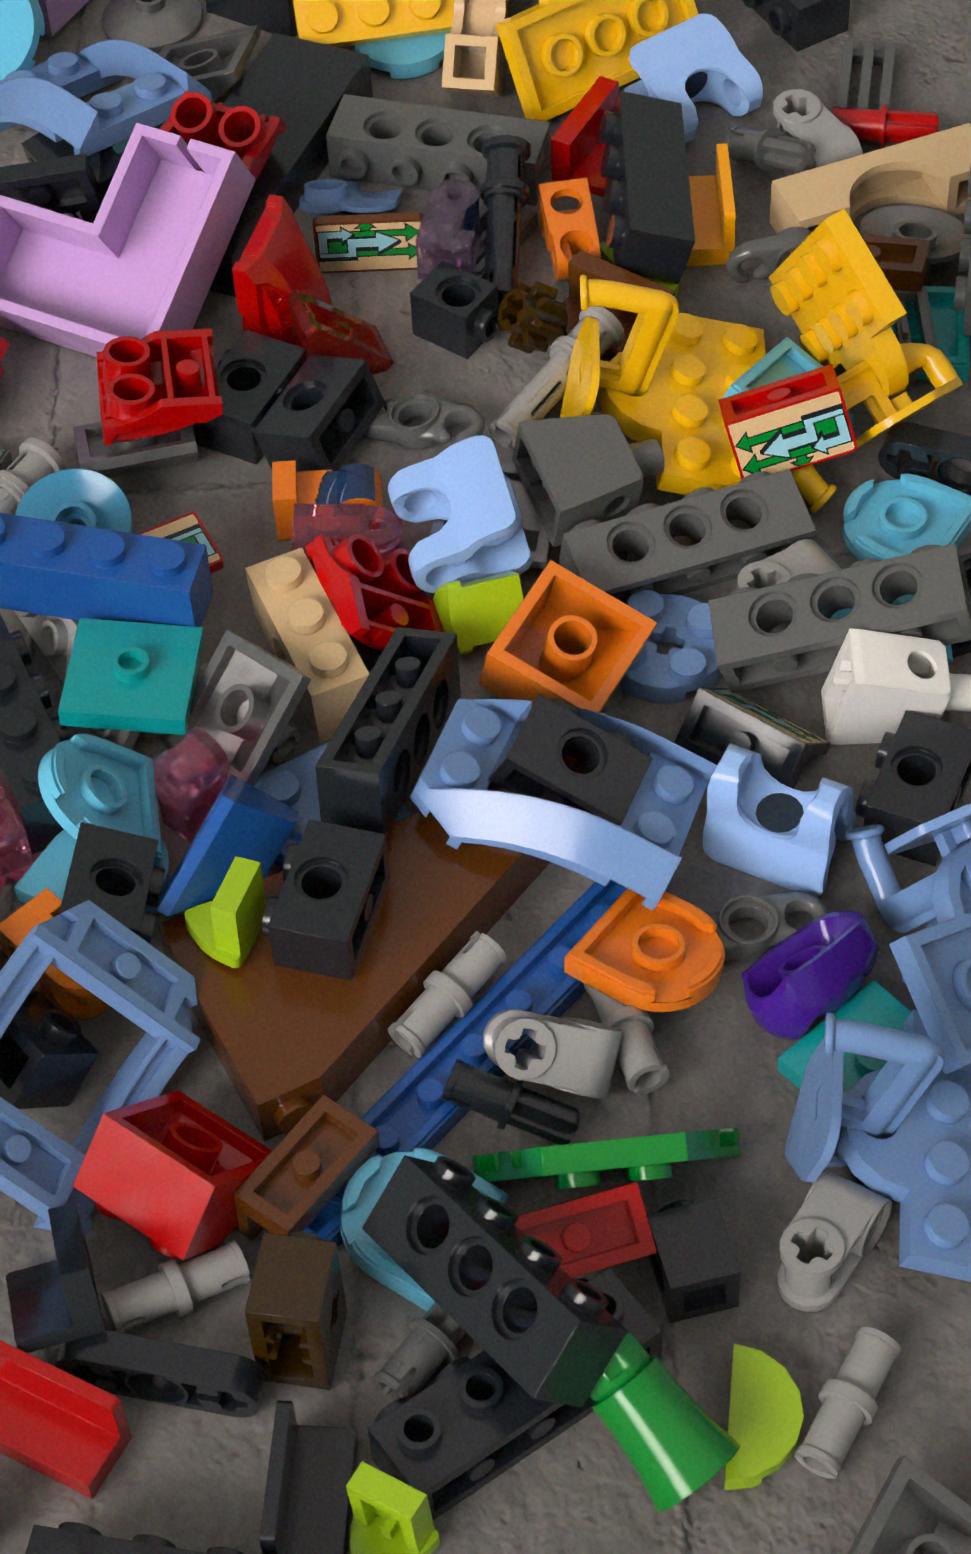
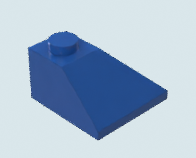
(239, 824)

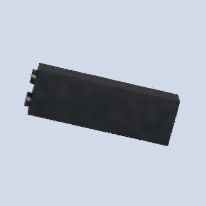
(303, 88)

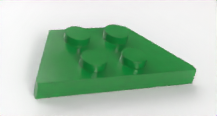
(581, 1162)

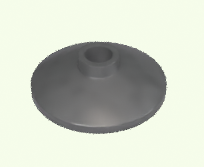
(152, 21)
(918, 223)

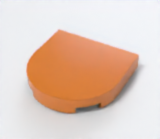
(649, 956)

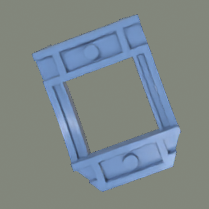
(50, 94)
(634, 854)
(134, 981)

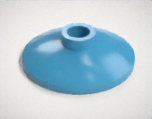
(78, 499)

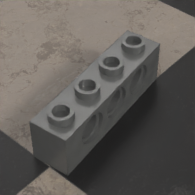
(425, 144)
(762, 500)
(809, 645)

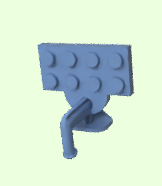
(939, 957)
(897, 1133)

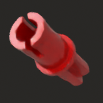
(887, 125)

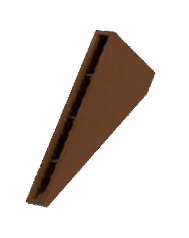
(310, 1034)

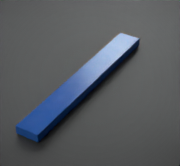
(412, 1109)

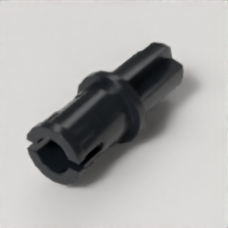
(510, 1103)

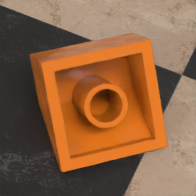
(565, 643)

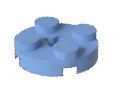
(683, 670)

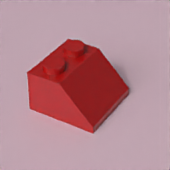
(169, 1172)

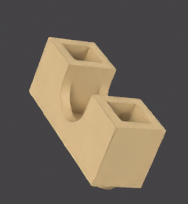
(474, 49)
(309, 633)

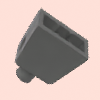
(582, 470)

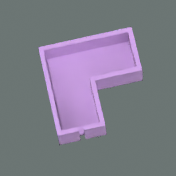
(142, 258)

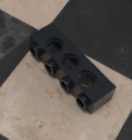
(389, 731)
(495, 1280)

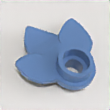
(334, 196)

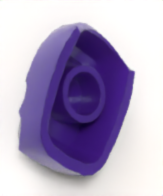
(810, 973)

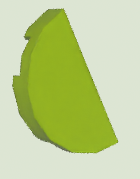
(763, 1417)

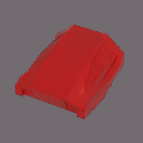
(226, 127)
(270, 270)
(157, 384)
(371, 591)

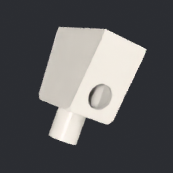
(883, 677)

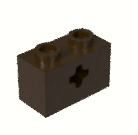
(297, 1309)

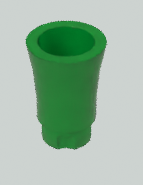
(659, 1425)

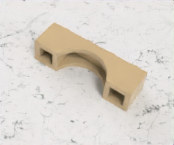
(918, 172)

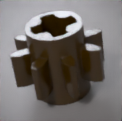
(532, 317)

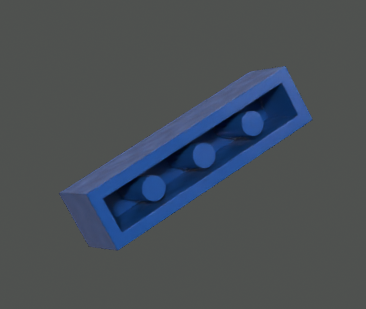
(101, 573)

